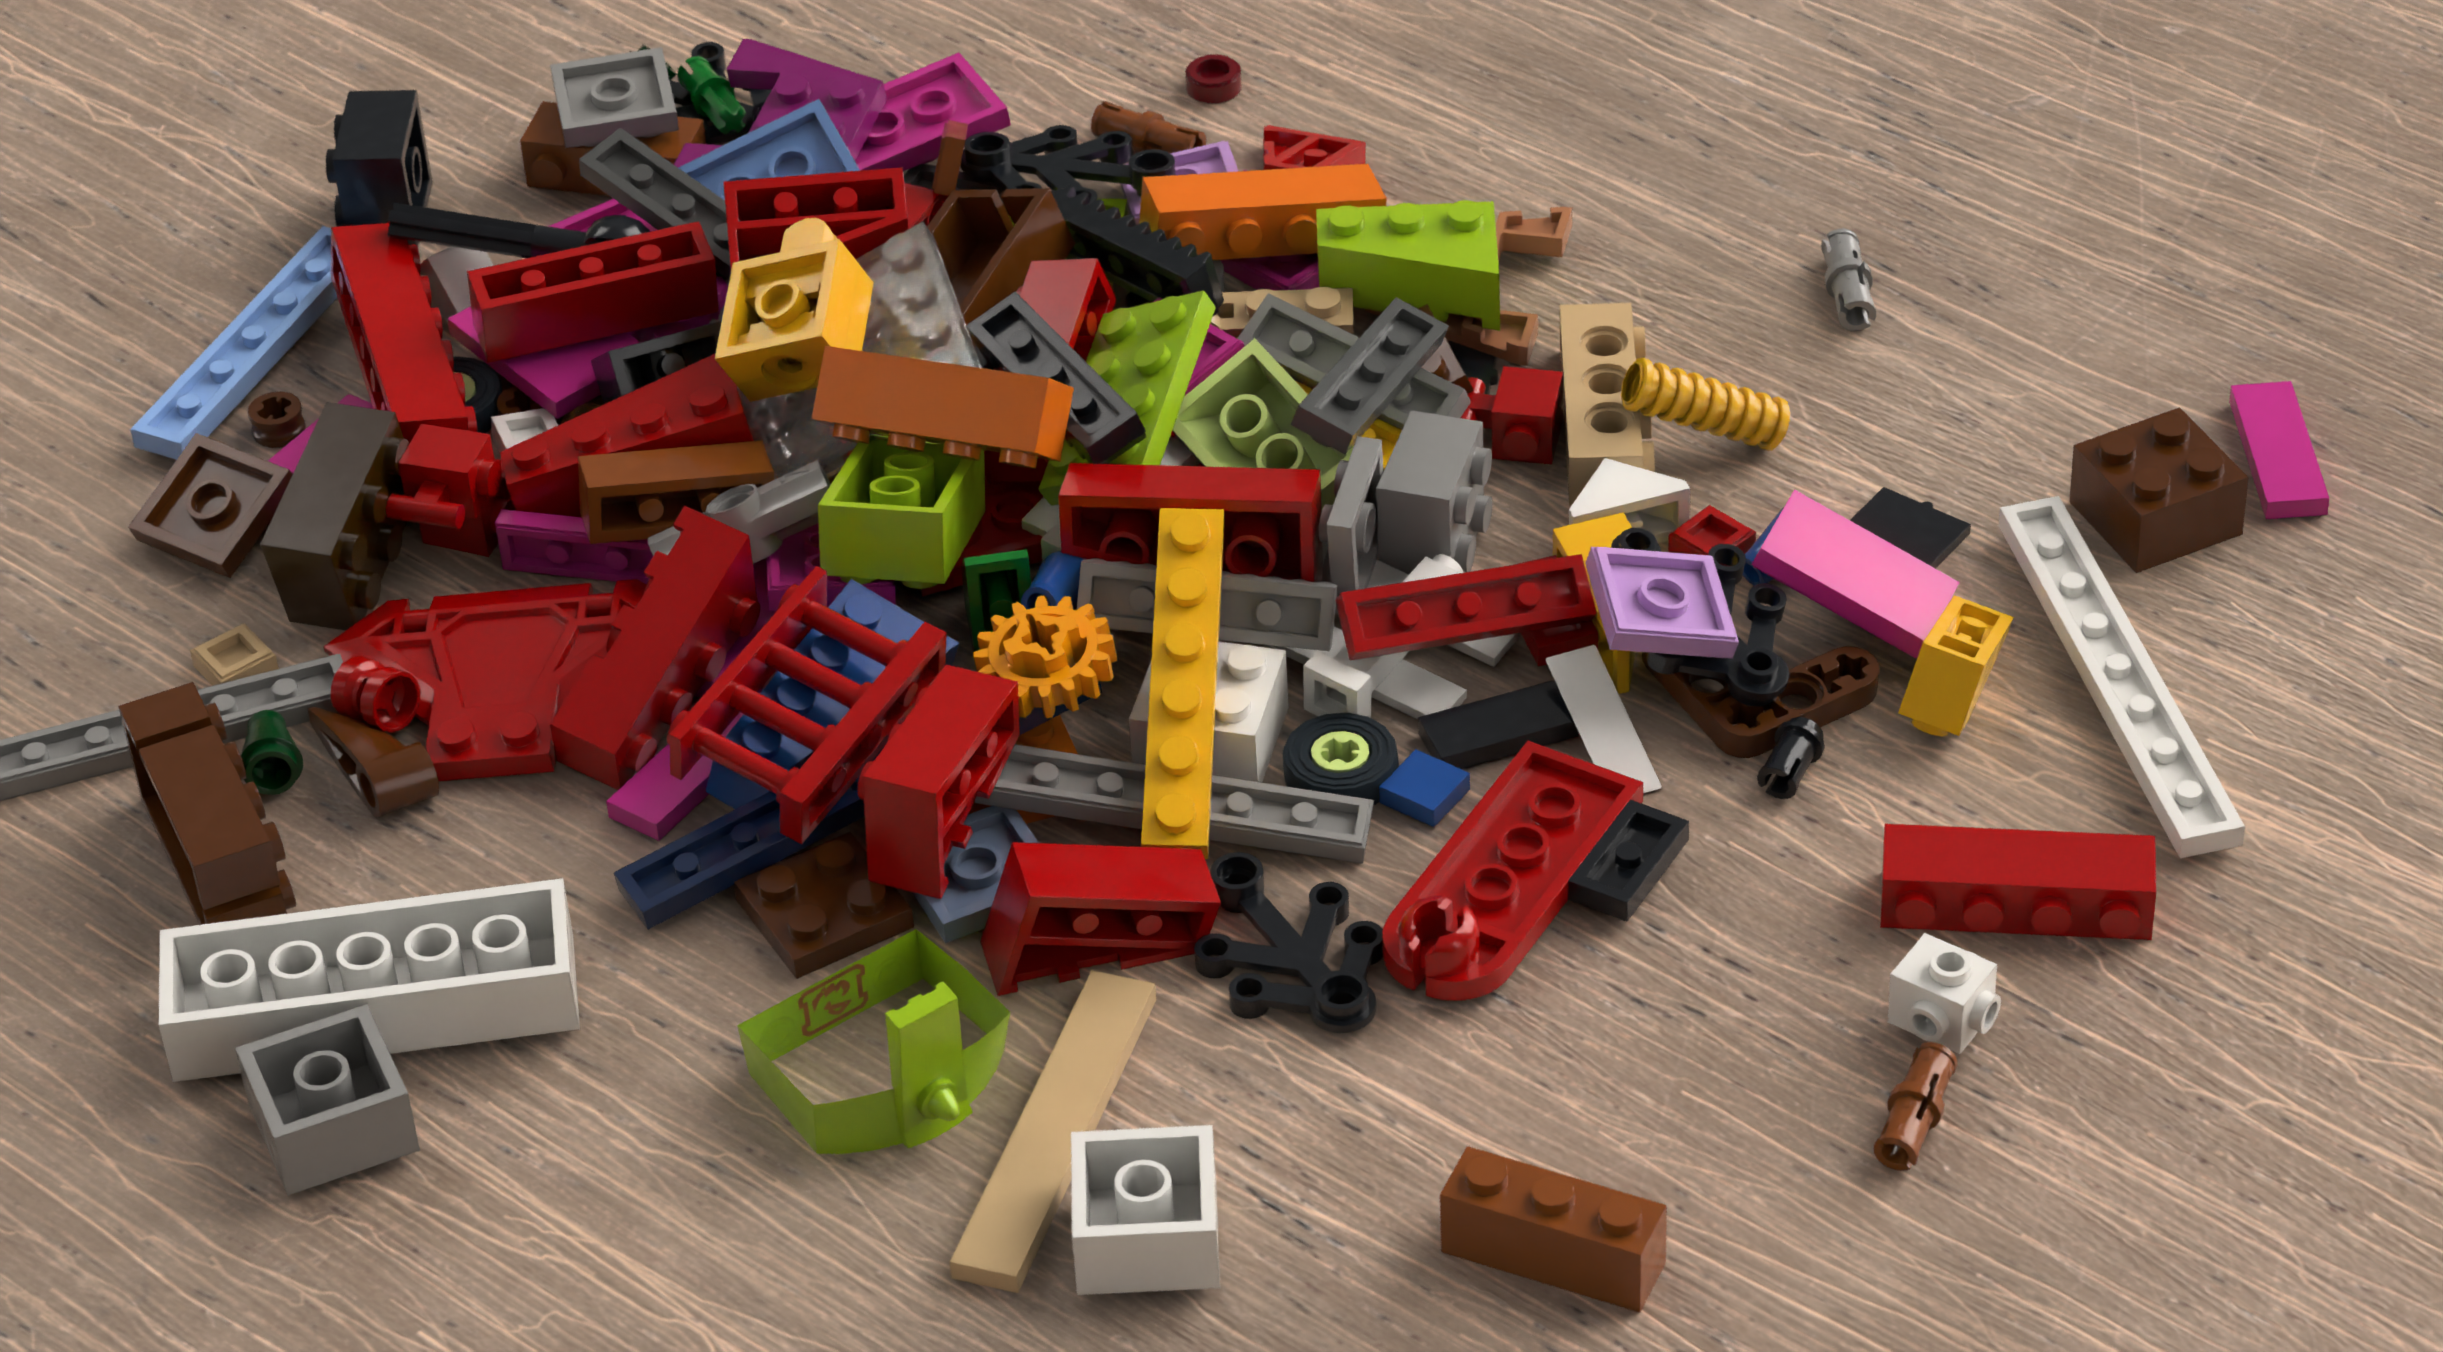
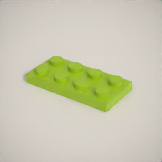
(1148, 361)

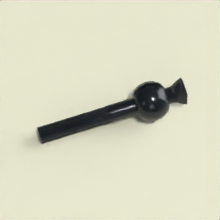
(501, 235)

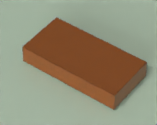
(949, 157)

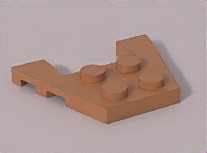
(1517, 329)

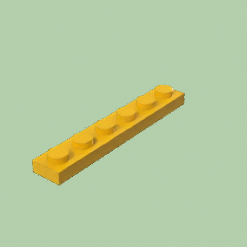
(1183, 679)

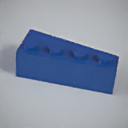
(858, 605)

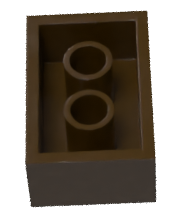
(332, 521)

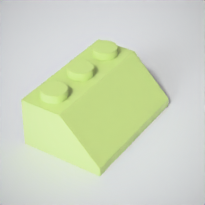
(1246, 418)

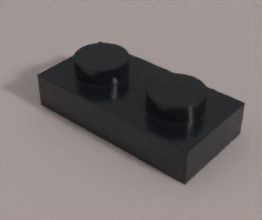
(1628, 860)

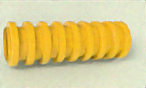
(1705, 404)

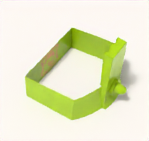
(928, 1065)

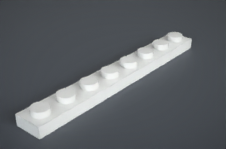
(2121, 678)

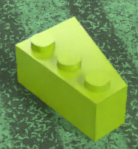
(1414, 253)

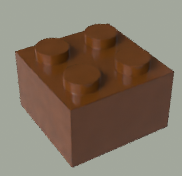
(2158, 489)

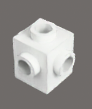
(1943, 993)

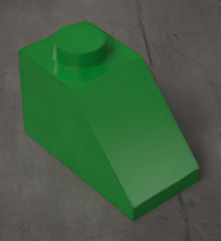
(992, 587)

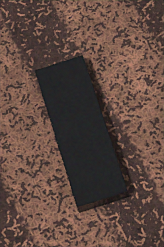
(1497, 726)

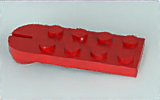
(1502, 874)

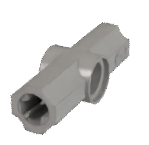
(763, 512)

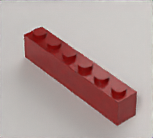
(397, 330)

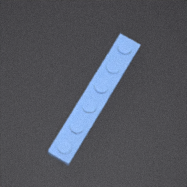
(241, 352)

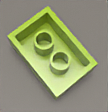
(899, 514)

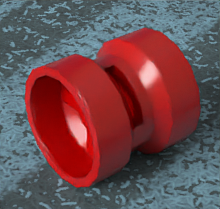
(375, 693)

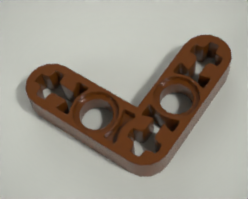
(1812, 679)

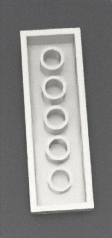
(424, 965)

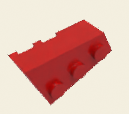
(856, 205)
(931, 775)
(1094, 907)

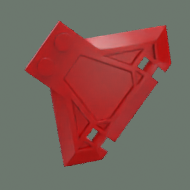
(491, 667)

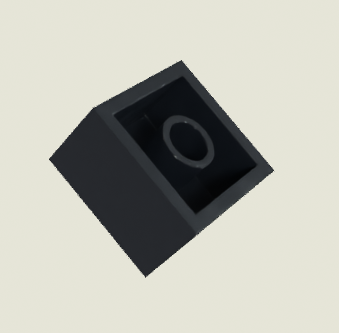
(378, 157)

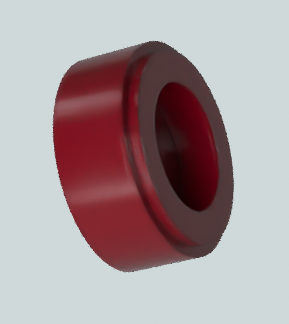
(1213, 79)

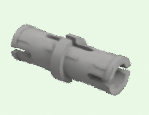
(1848, 279)

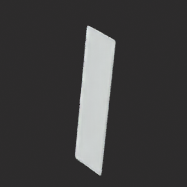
(1601, 715)

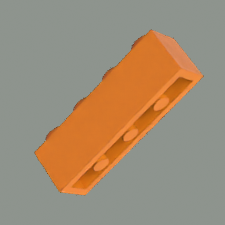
(1254, 210)
(942, 404)

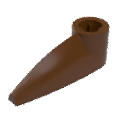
(375, 763)

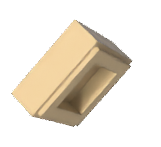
(233, 656)

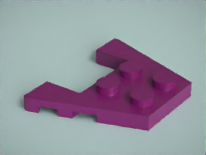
(795, 81)

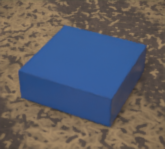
(1424, 788)

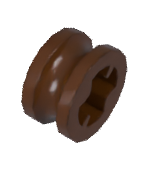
(276, 419)

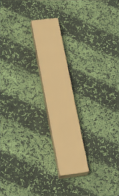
(1037, 1158)

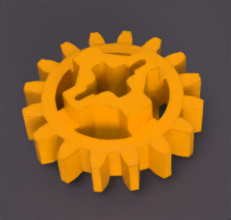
(1050, 653)

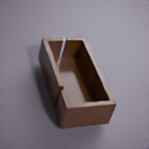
(986, 252)
(204, 809)

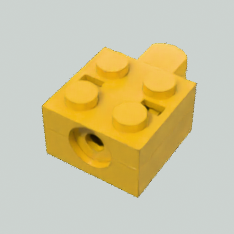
(788, 309)

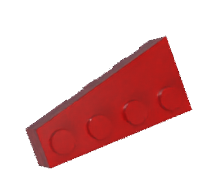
(677, 411)
(1267, 514)
(659, 651)

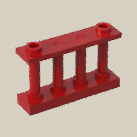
(837, 750)

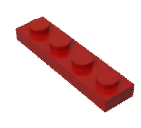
(1465, 607)

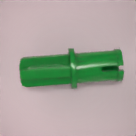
(712, 95)

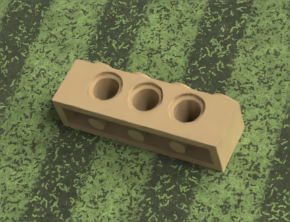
(1594, 357)

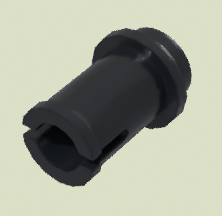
(1796, 747)

